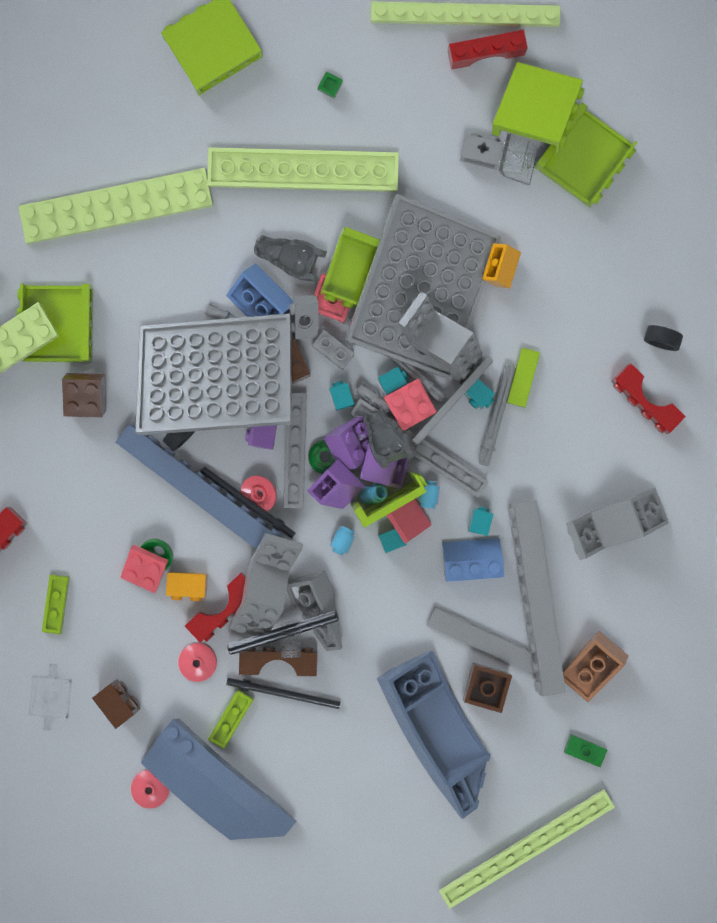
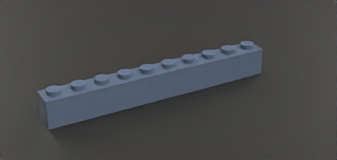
(194, 486)

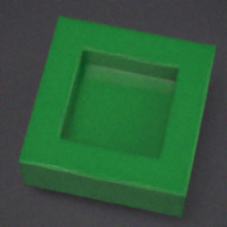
(330, 85)

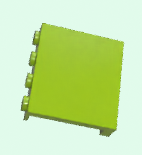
(212, 44)
(539, 105)
(587, 159)
(349, 267)
(72, 316)
(392, 501)

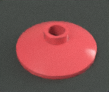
(251, 489)
(207, 662)
(144, 799)

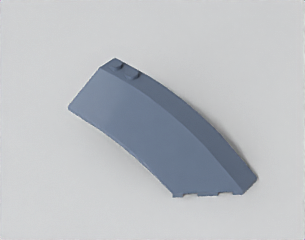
(437, 730)
(214, 786)

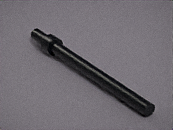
(278, 524)
(246, 685)

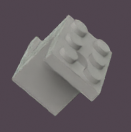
(440, 338)
(617, 523)
(265, 585)

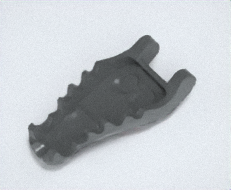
(292, 256)
(385, 439)

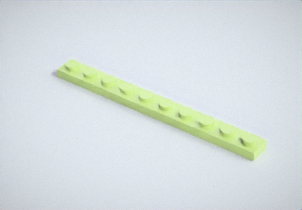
(465, 14)
(526, 848)

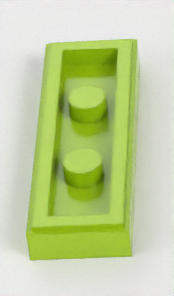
(523, 377)
(55, 604)
(231, 719)

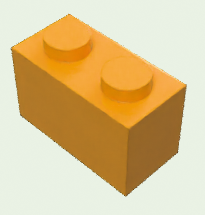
(501, 265)
(186, 585)

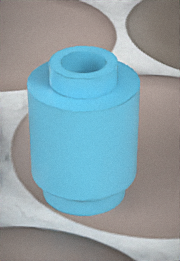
(373, 494)
(430, 498)
(342, 540)

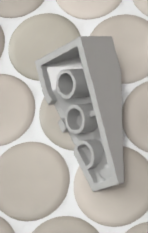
(315, 597)

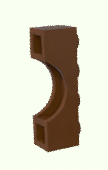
(253, 660)

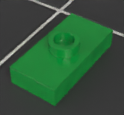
(585, 750)

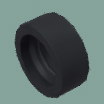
(663, 337)
(176, 440)

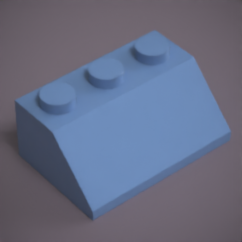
(258, 294)
(473, 560)

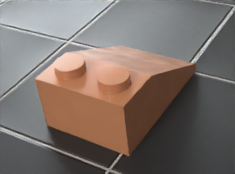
(594, 666)

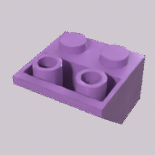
(261, 437)
(349, 443)
(391, 476)
(336, 487)

